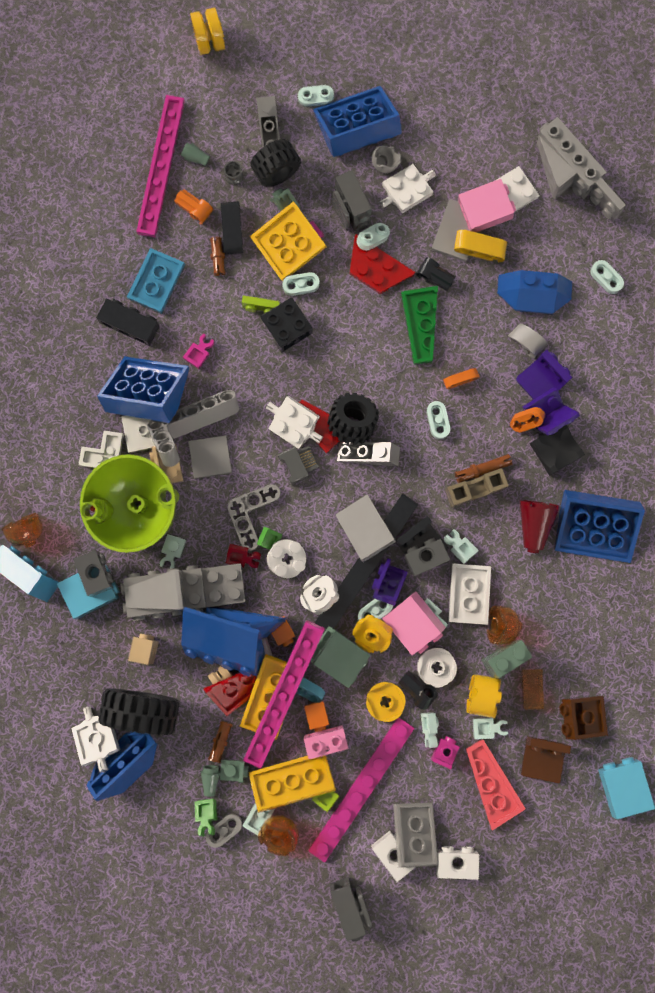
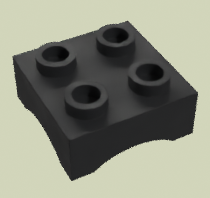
(557, 450)

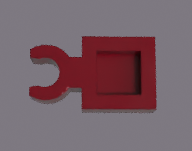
(239, 554)

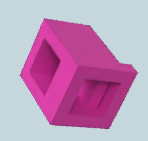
(438, 756)

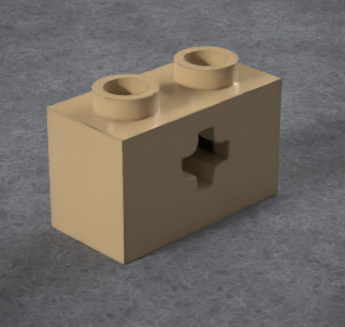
(143, 649)

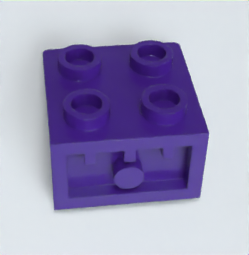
(555, 411)

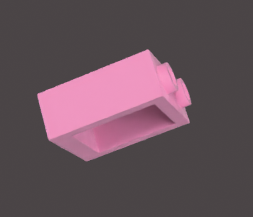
(328, 739)

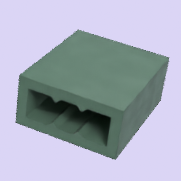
(339, 657)
(506, 658)

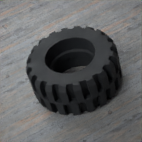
(138, 712)

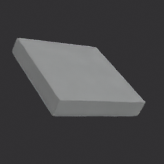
(210, 457)

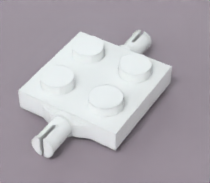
(407, 188)
(294, 422)
(94, 741)

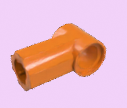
(196, 208)

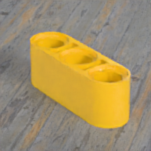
(480, 245)

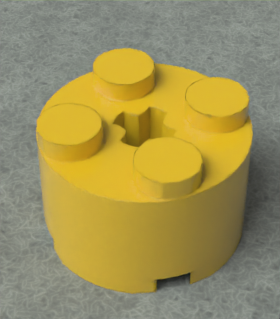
(483, 696)

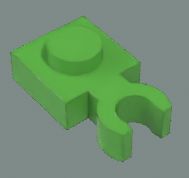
(205, 813)

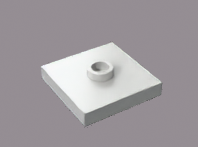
(137, 434)

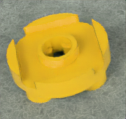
(376, 626)
(380, 711)

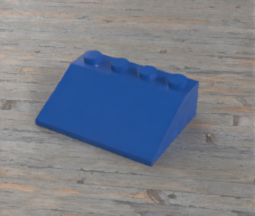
(358, 121)
(144, 389)
(598, 526)
(222, 642)

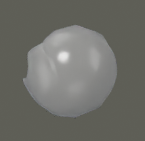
(385, 154)

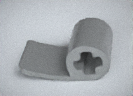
(531, 341)

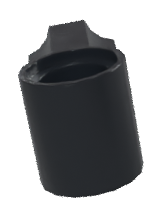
(432, 272)
(423, 694)

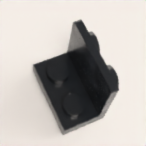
(287, 324)
(417, 536)

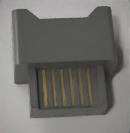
(299, 463)

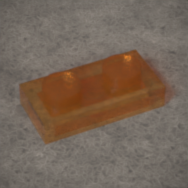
(532, 688)

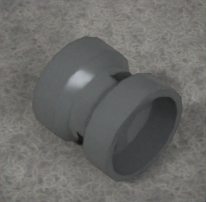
(231, 169)

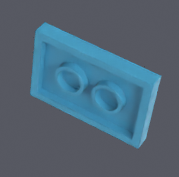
(155, 280)

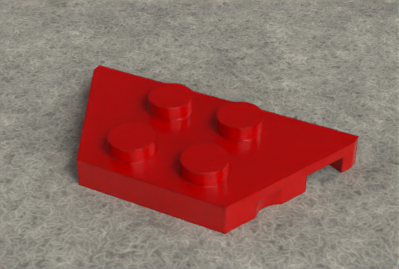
(377, 268)

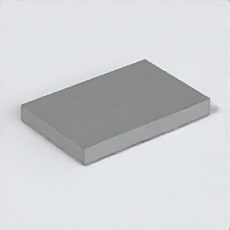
(451, 222)
(365, 528)
(415, 835)

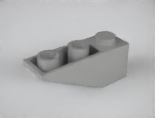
(268, 119)
(370, 453)

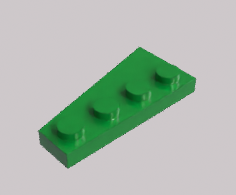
(420, 319)

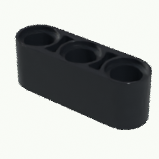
(231, 227)

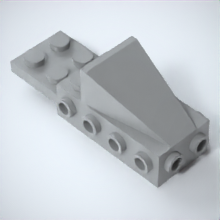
(563, 169)
(176, 589)

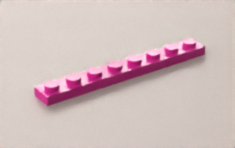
(160, 166)
(284, 694)
(361, 789)

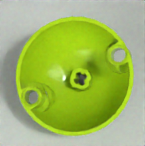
(118, 487)

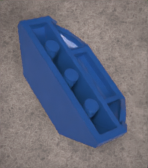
(534, 291)
(265, 623)
(124, 766)

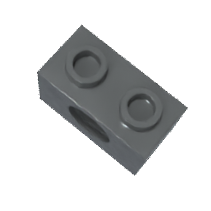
(438, 557)
(85, 565)

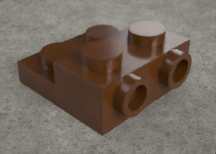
(583, 717)

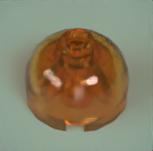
(24, 530)
(504, 625)
(279, 835)

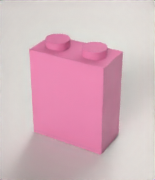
(486, 206)
(415, 624)

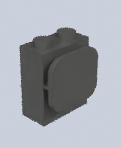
(351, 202)
(350, 909)

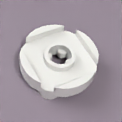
(295, 565)
(325, 600)
(445, 660)

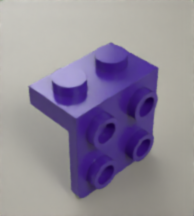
(544, 375)

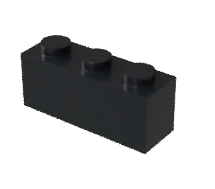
(128, 321)

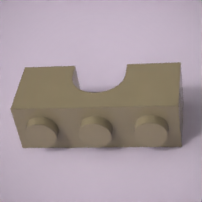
(477, 488)

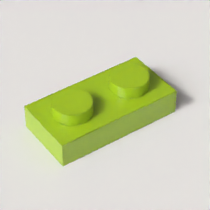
(252, 304)

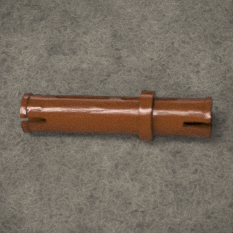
(483, 468)

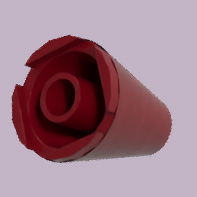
(536, 522)

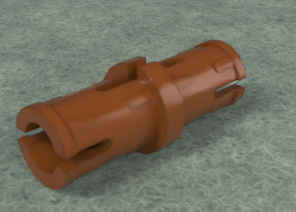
(217, 256)
(220, 742)

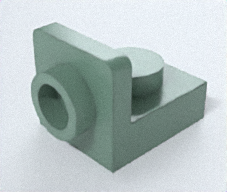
(283, 198)
(233, 770)

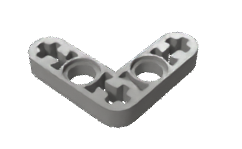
(247, 507)

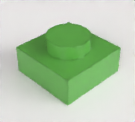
(268, 538)

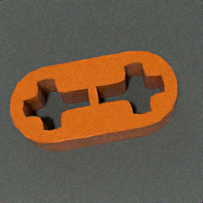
(461, 378)
(528, 421)

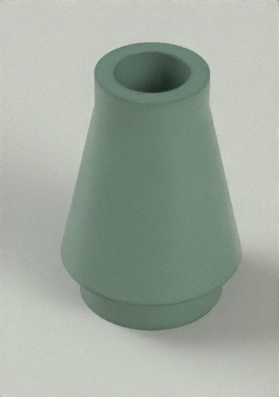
(194, 154)
(210, 777)

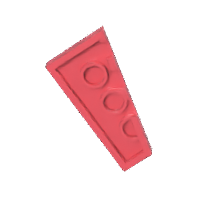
(496, 792)

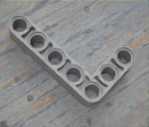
(188, 420)

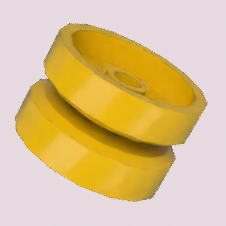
(208, 31)

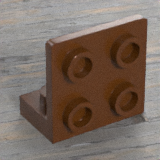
(544, 759)

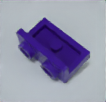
(389, 583)

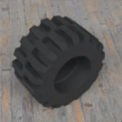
(275, 163)
(356, 407)

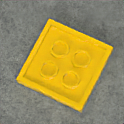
(288, 241)

